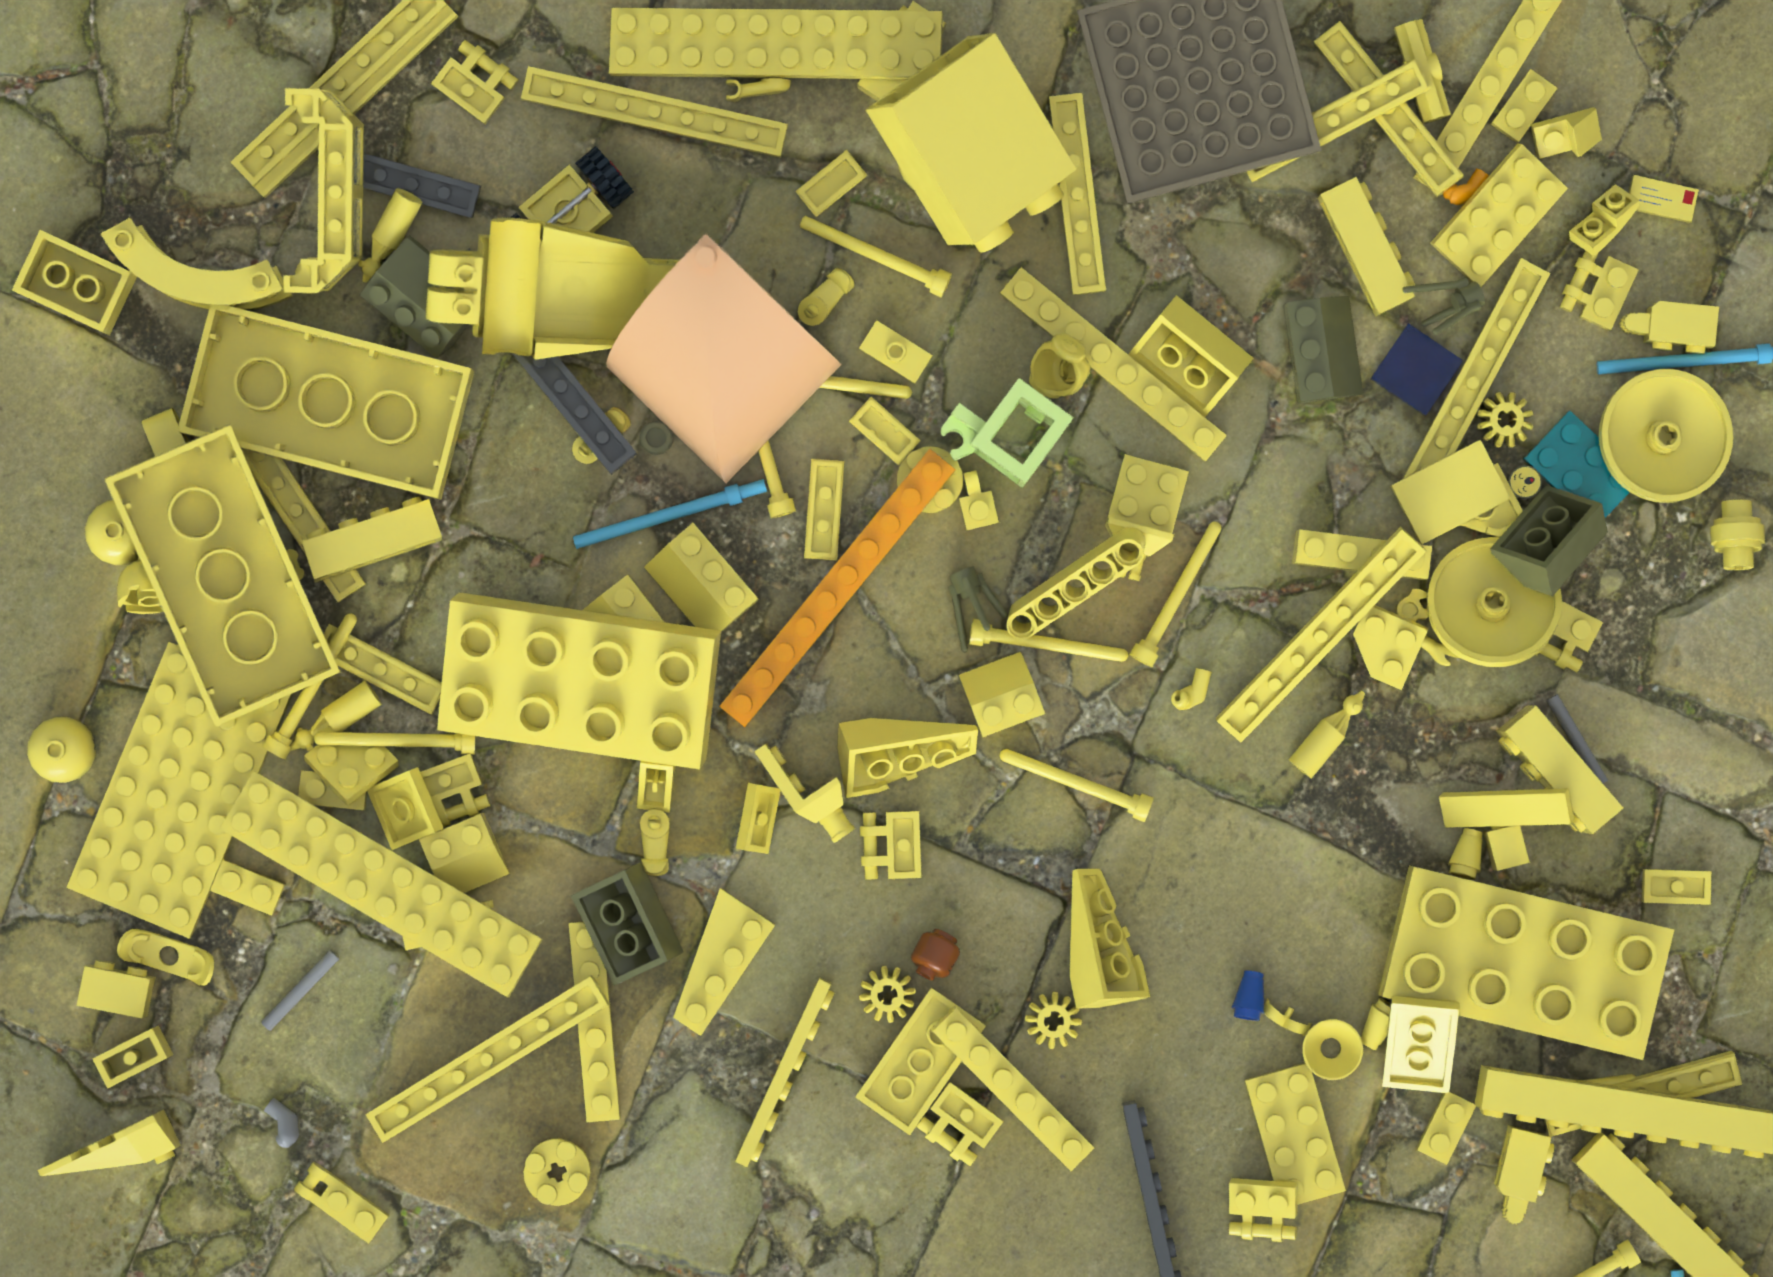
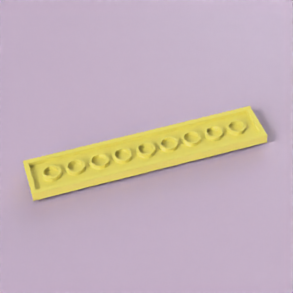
(773, 43)
(381, 884)

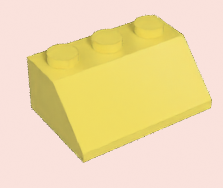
(1190, 356)
(700, 581)

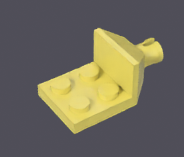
(1148, 500)
(820, 806)

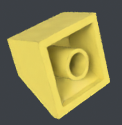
(1001, 694)
(465, 854)

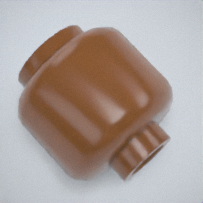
(935, 954)

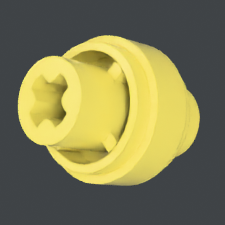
(1737, 534)

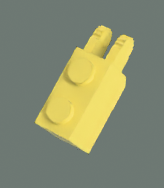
(1675, 325)
(1521, 1170)

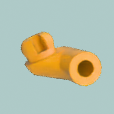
(1461, 193)

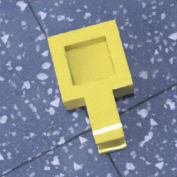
(978, 506)

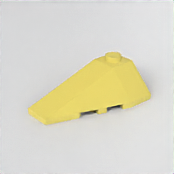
(888, 749)
(1100, 957)

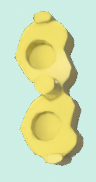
(1284, 1020)

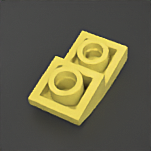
(1608, 217)

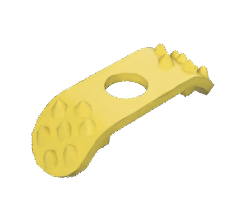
(145, 948)

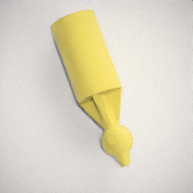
(390, 229)
(339, 714)
(1326, 737)

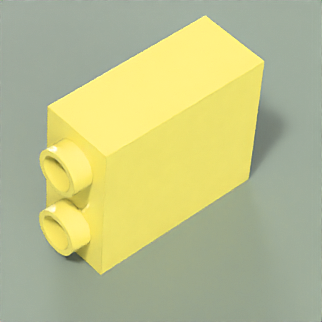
(973, 143)

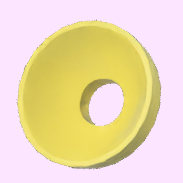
(1350, 1049)

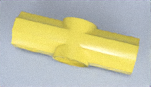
(1415, 45)

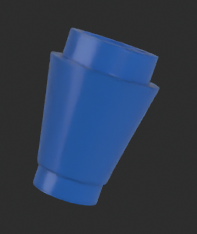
(1250, 997)

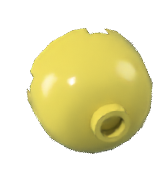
(109, 536)
(137, 591)
(61, 749)

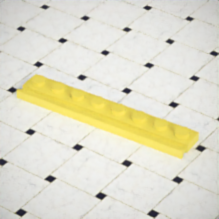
(353, 80)

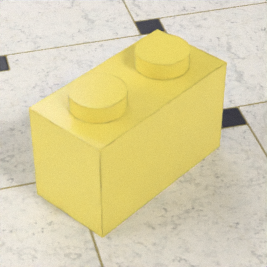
(115, 989)
(133, 1056)

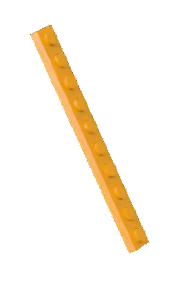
(837, 587)

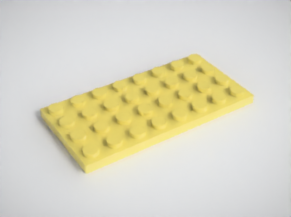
(170, 793)

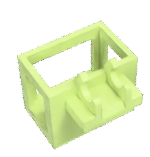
(979, 434)

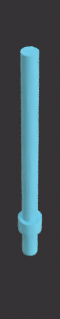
(1761, 354)
(733, 495)

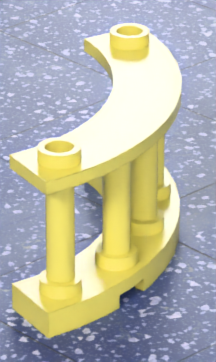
(240, 288)

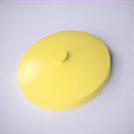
(1666, 435)
(1486, 611)

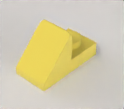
(1565, 133)

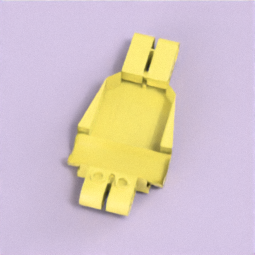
(542, 288)

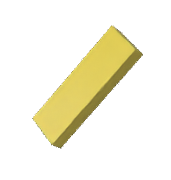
(824, 509)

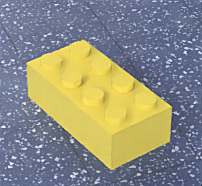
(1557, 766)

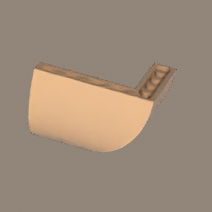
(718, 359)

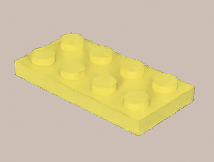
(1499, 215)
(914, 1066)
(1295, 1132)

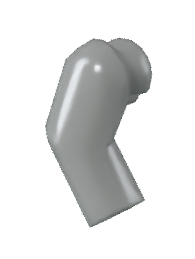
(287, 1123)

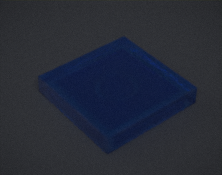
(1416, 369)

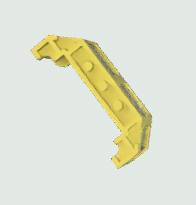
(338, 190)

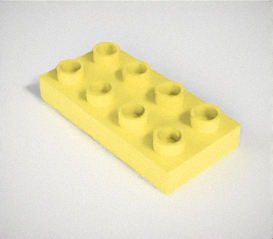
(327, 400)
(222, 575)
(578, 680)
(1527, 962)

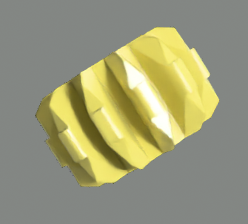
(1506, 431)
(897, 999)
(1060, 1028)

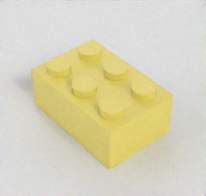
(74, 282)

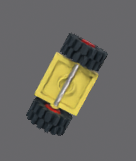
(572, 202)

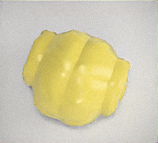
(1059, 367)

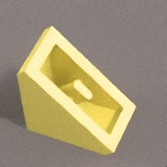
(655, 786)

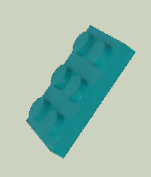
(1573, 462)

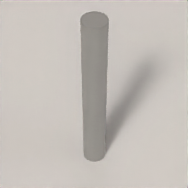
(1575, 736)
(300, 990)

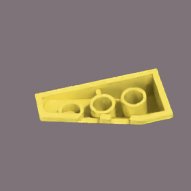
(133, 1145)

